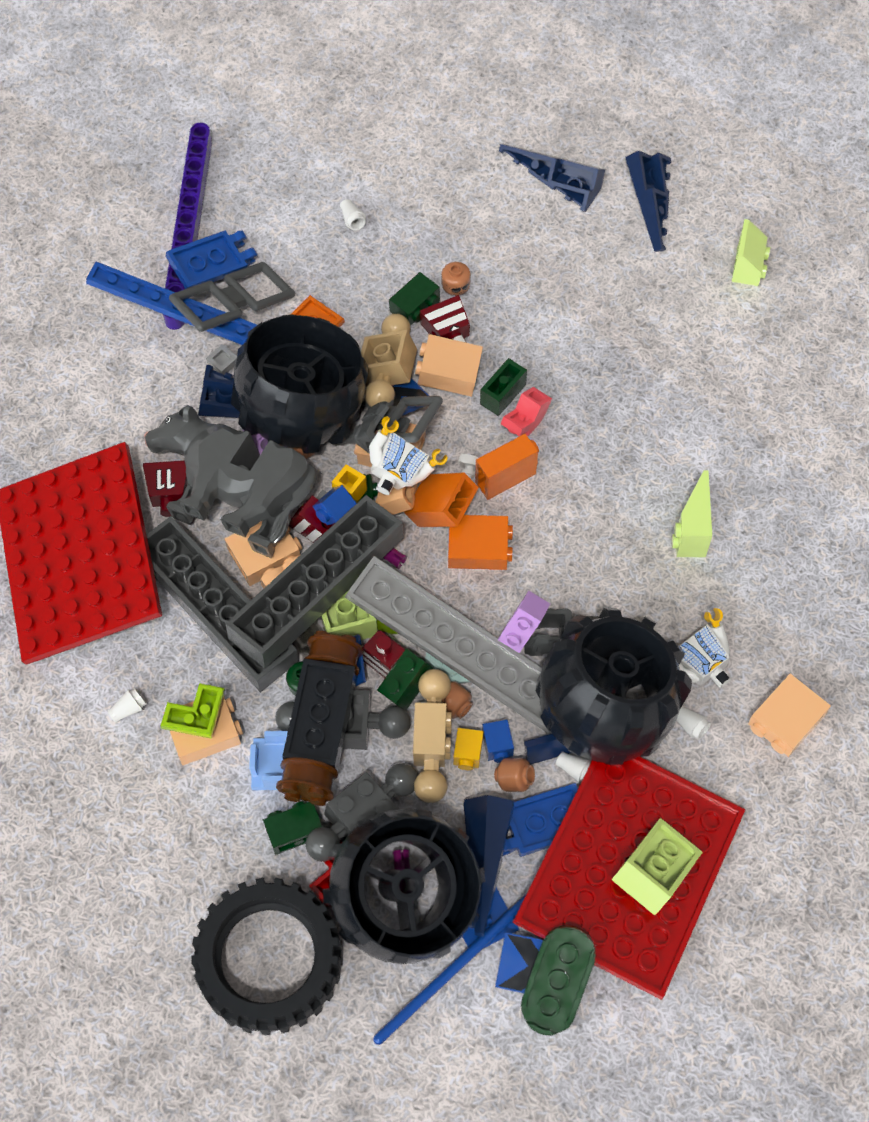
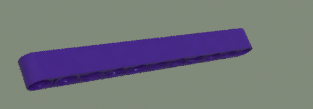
(190, 202)

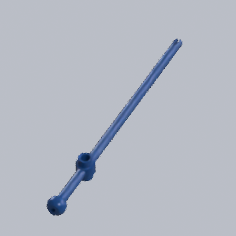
(447, 974)

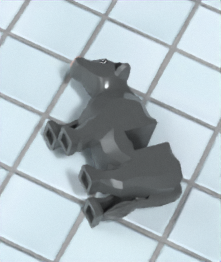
(229, 468)

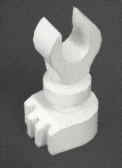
(468, 463)

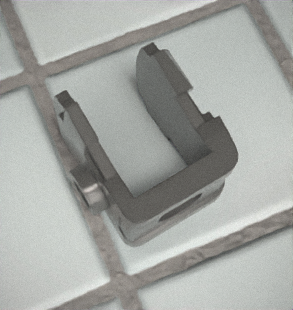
(364, 433)
(542, 643)

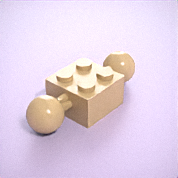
(388, 358)
(430, 739)

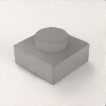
(222, 359)

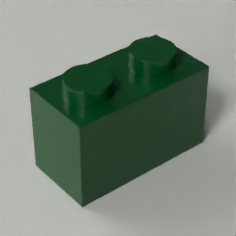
(415, 296)
(503, 387)
(402, 681)
(291, 827)

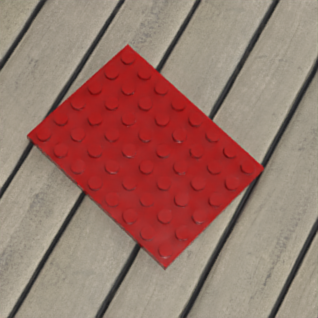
(77, 554)
(595, 839)

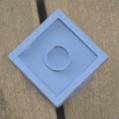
(266, 760)

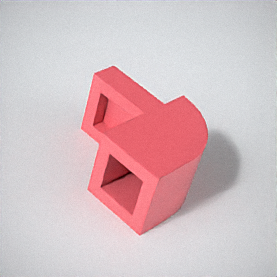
(528, 412)

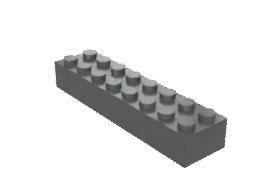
(314, 581)
(208, 597)

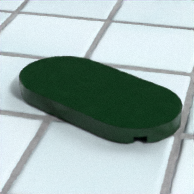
(558, 980)

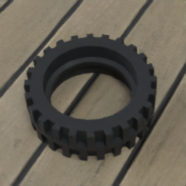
(239, 905)

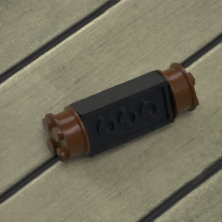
(319, 718)

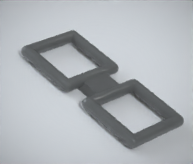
(232, 296)
(396, 412)

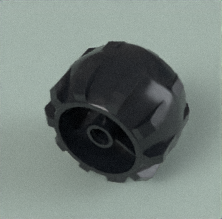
(299, 382)
(588, 682)
(456, 896)

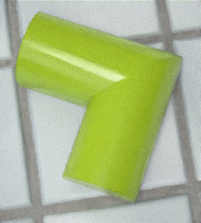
(200, 718)

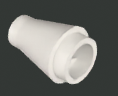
(353, 216)
(127, 705)
(693, 723)
(573, 765)

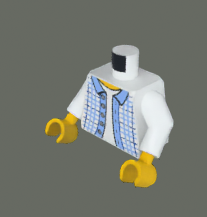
(398, 461)
(707, 653)

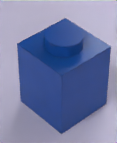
(334, 505)
(497, 740)

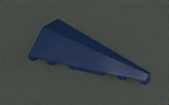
(573, 179)
(649, 181)
(217, 395)
(487, 828)

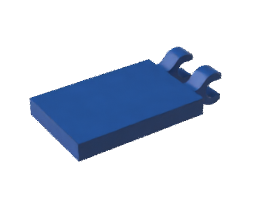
(210, 258)
(538, 820)

